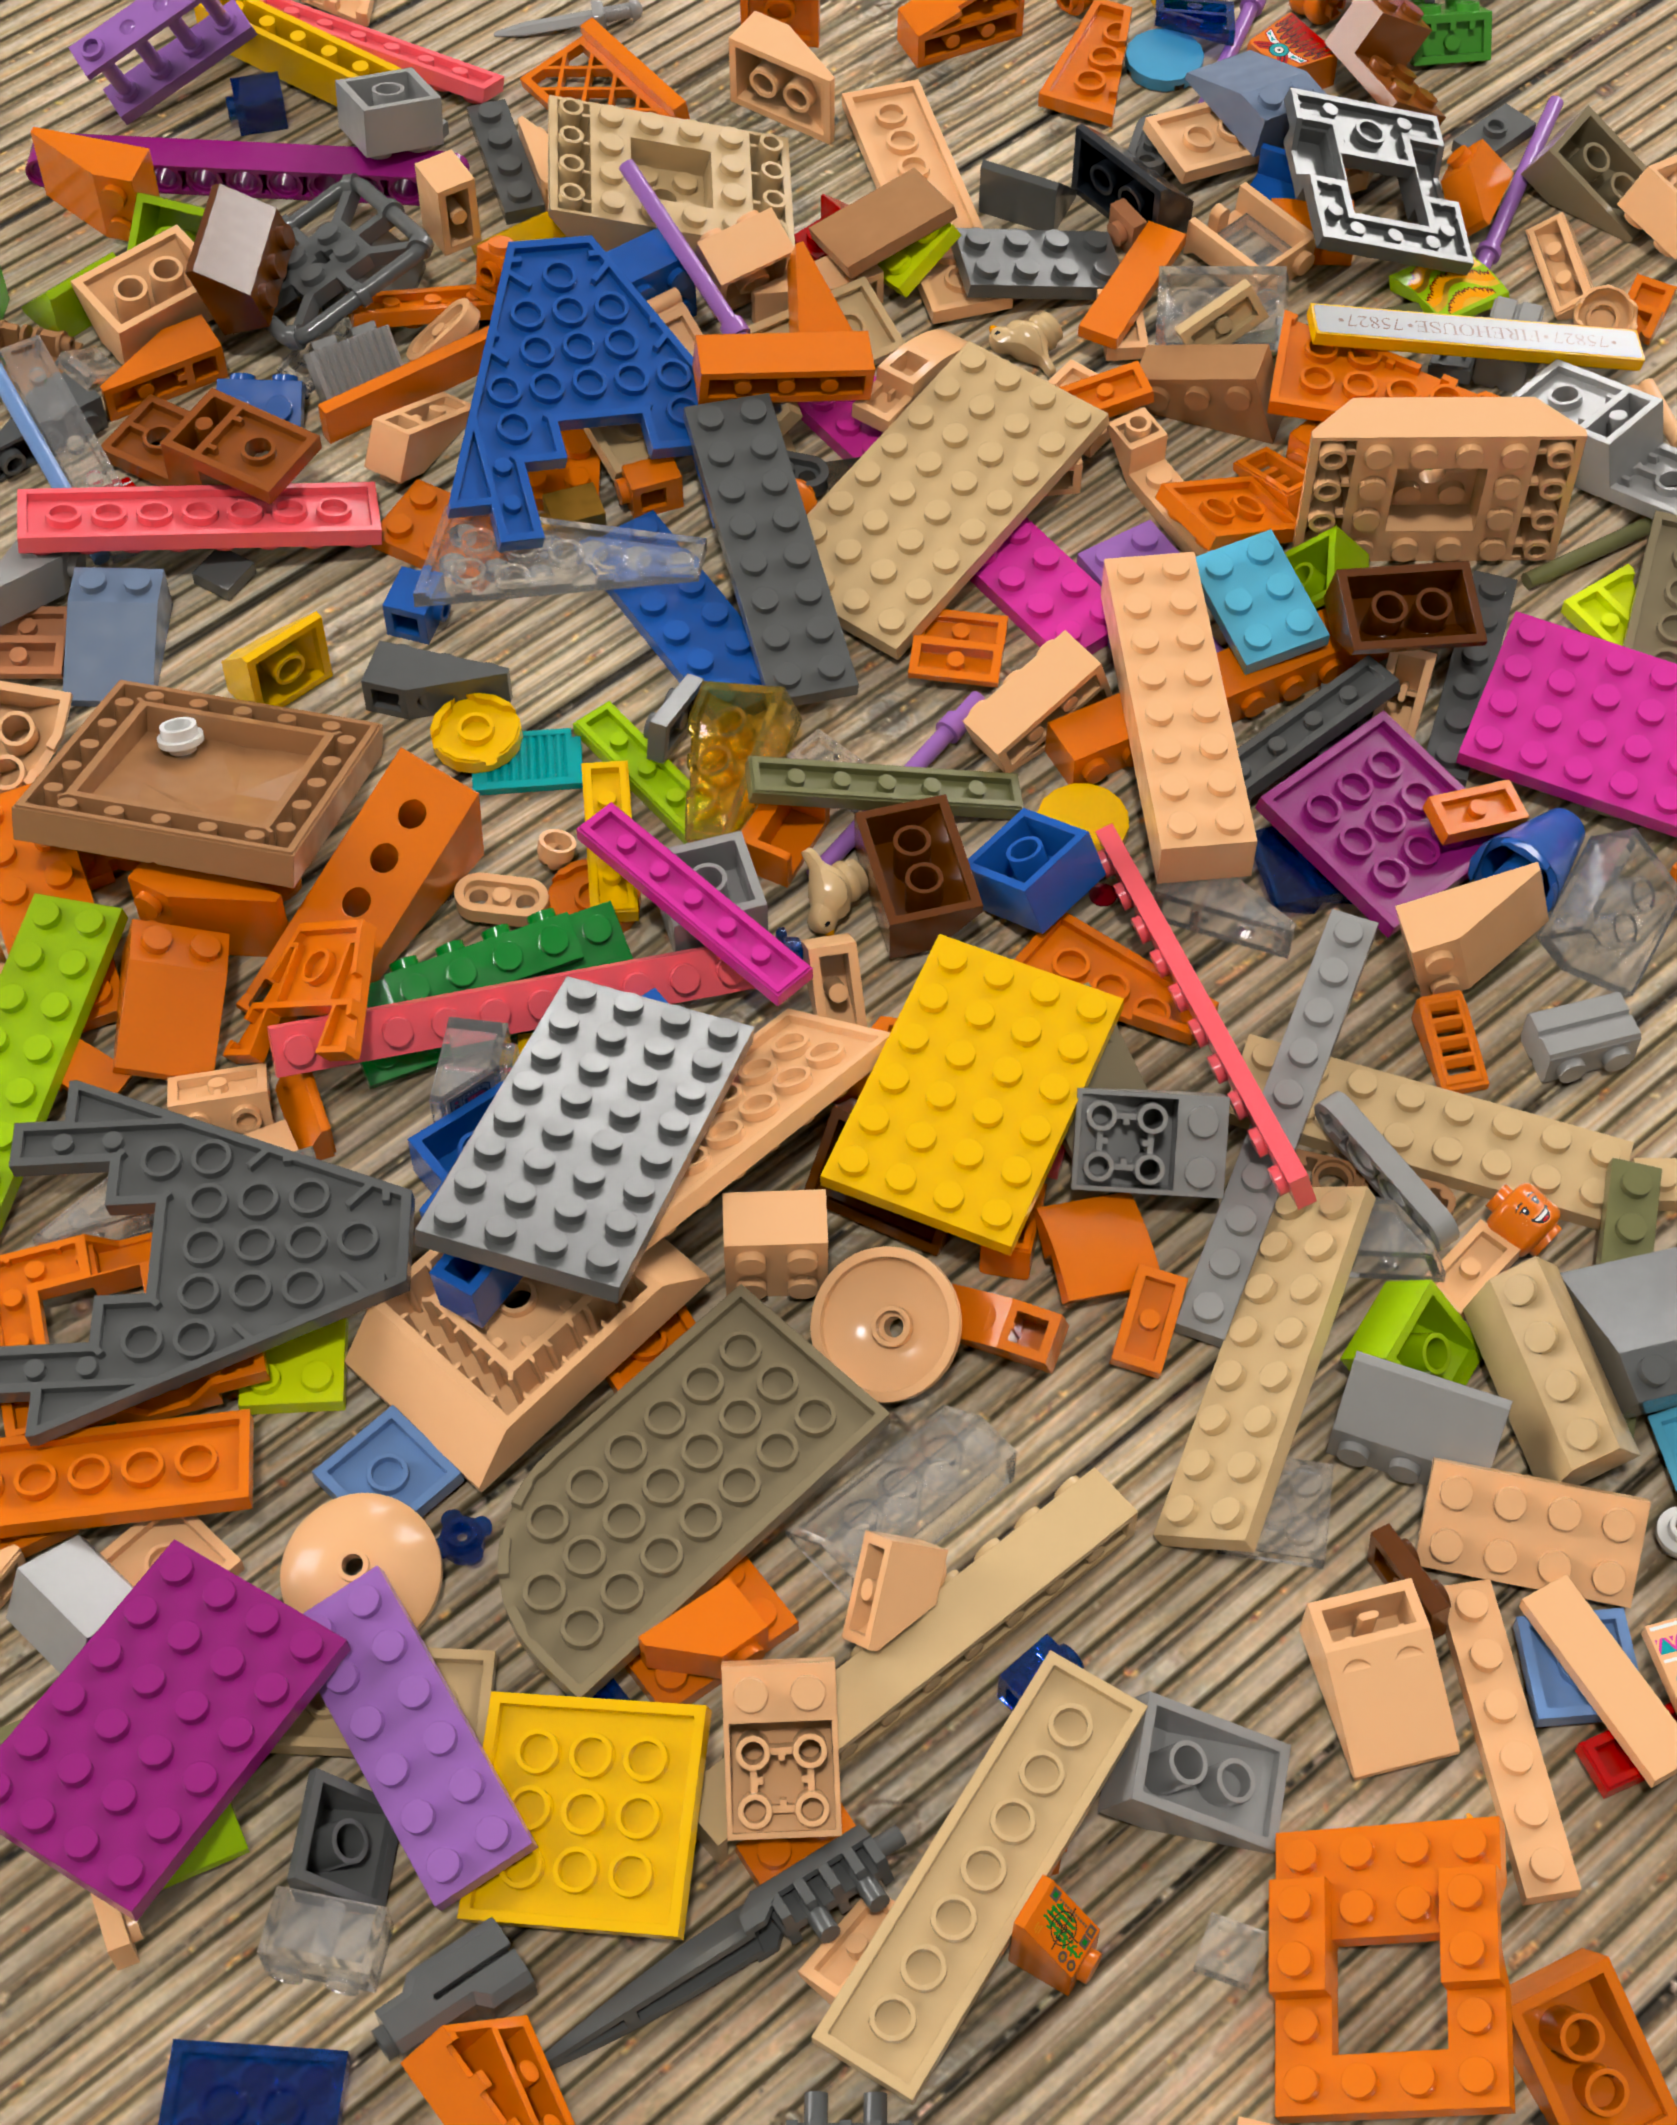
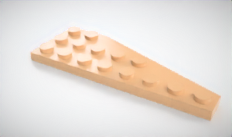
(783, 1083)

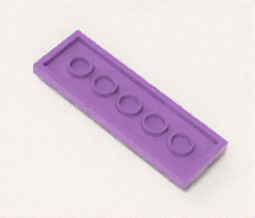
(417, 1745)

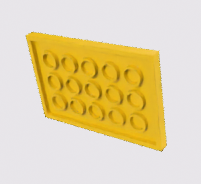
(972, 1094)

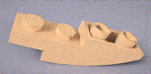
(905, 376)

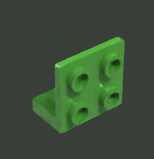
(1458, 33)

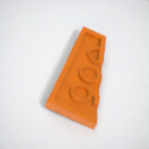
(1091, 66)
(1087, 955)

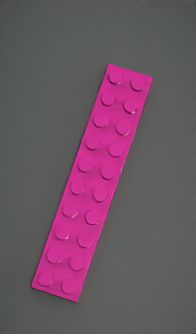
(1025, 575)

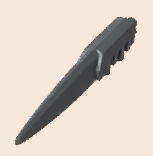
(747, 1934)

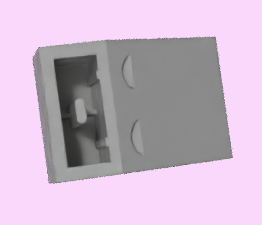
(1150, 1142)

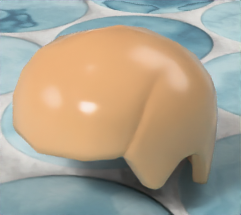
(1606, 308)

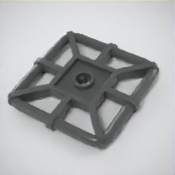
(339, 256)

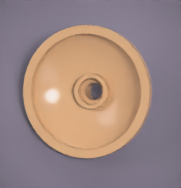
(856, 1313)
(367, 1528)

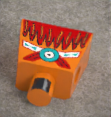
(1298, 46)

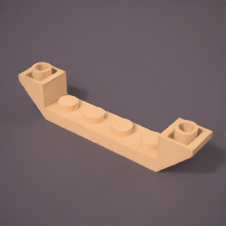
(1141, 453)

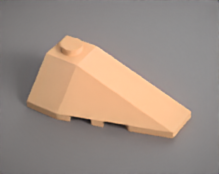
(30, 731)

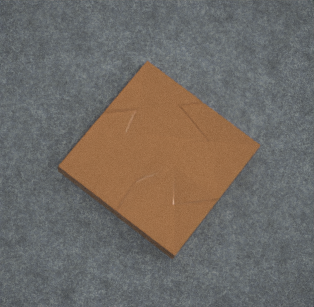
(238, 807)

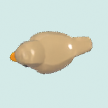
(1028, 340)
(832, 890)

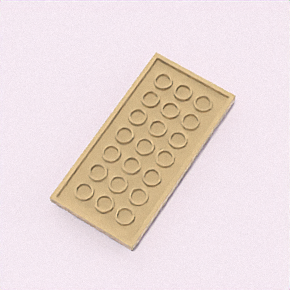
(944, 492)

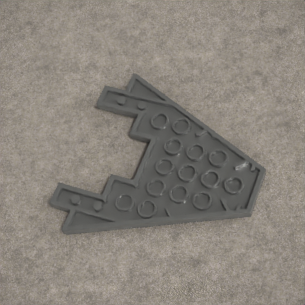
(240, 1256)

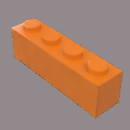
(784, 365)

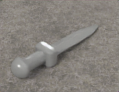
(601, 14)

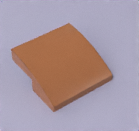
(34, 645)

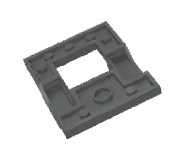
(1348, 133)

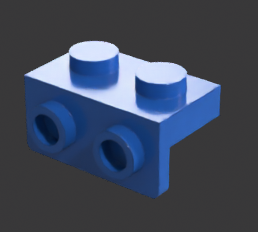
(281, 396)

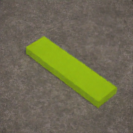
(655, 784)

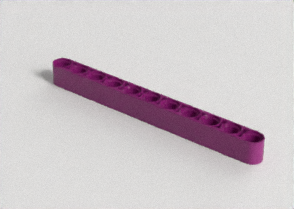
(266, 168)

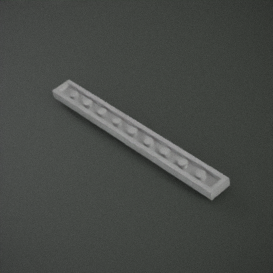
(1291, 1095)

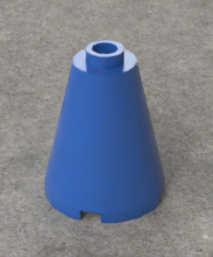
(1548, 839)

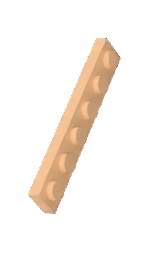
(1509, 1746)

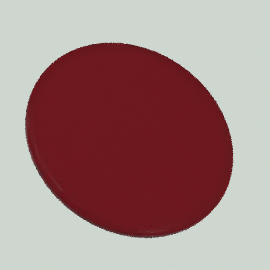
(1102, 894)

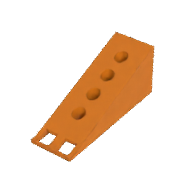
(393, 863)

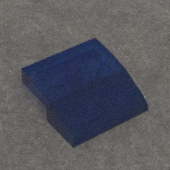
(1290, 878)

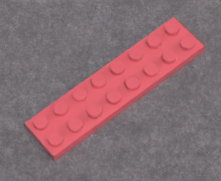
(195, 518)

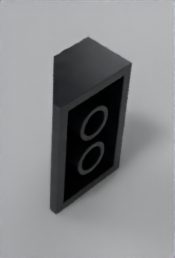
(1108, 173)

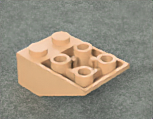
(1380, 1678)
(781, 1748)

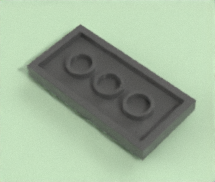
(1034, 263)

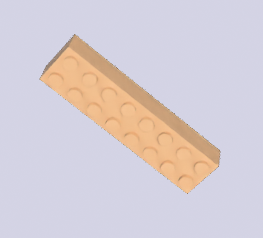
(1177, 719)

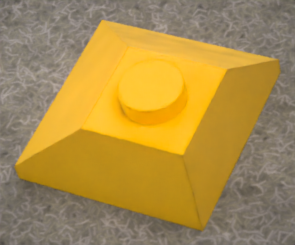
(280, 664)

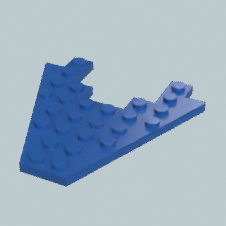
(560, 354)

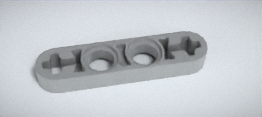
(1384, 1167)

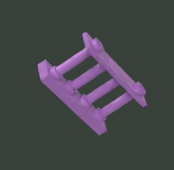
(171, 66)

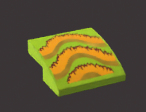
(1448, 291)

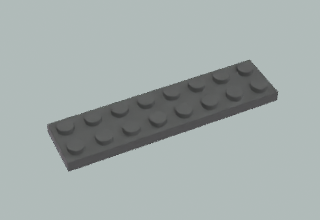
(770, 549)

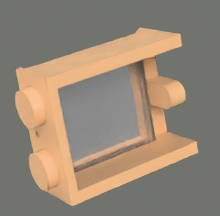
(1252, 236)

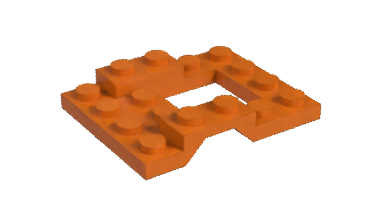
(109, 1268)
(1378, 1890)

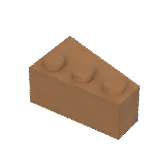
(1214, 387)

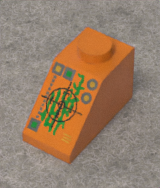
(1054, 1938)

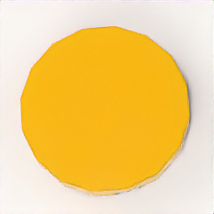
(476, 733)
(1087, 808)

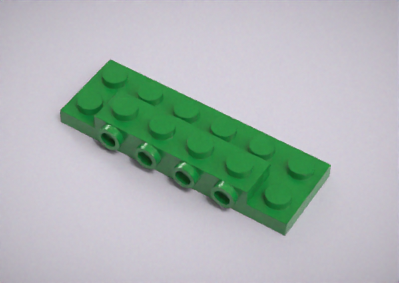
(539, 949)

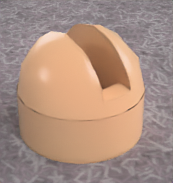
(556, 848)

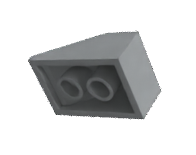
(1199, 1778)

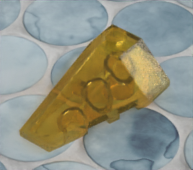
(724, 730)

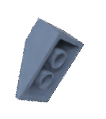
(1250, 96)
(114, 630)

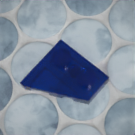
(1199, 18)

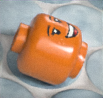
(1524, 1218)

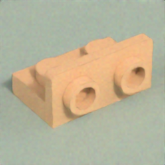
(224, 1097)

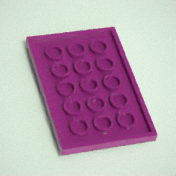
(158, 1726)

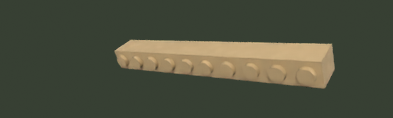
(971, 1617)

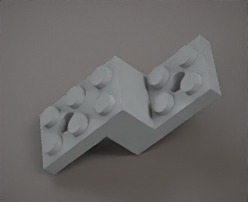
(1624, 440)

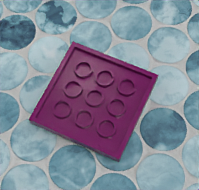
(1364, 820)

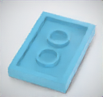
(1260, 602)

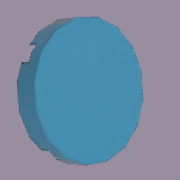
(1162, 59)

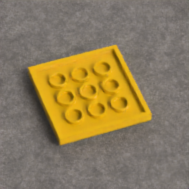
(610, 1806)

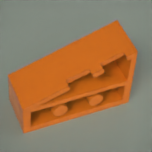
(949, 28)
(488, 2075)

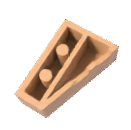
(1015, 717)

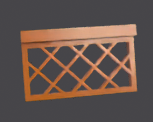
(606, 59)

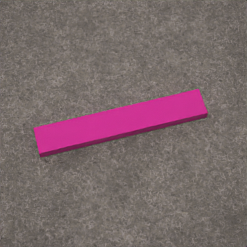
(695, 904)

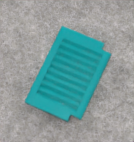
(544, 763)

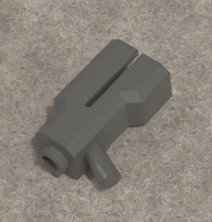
(456, 1985)

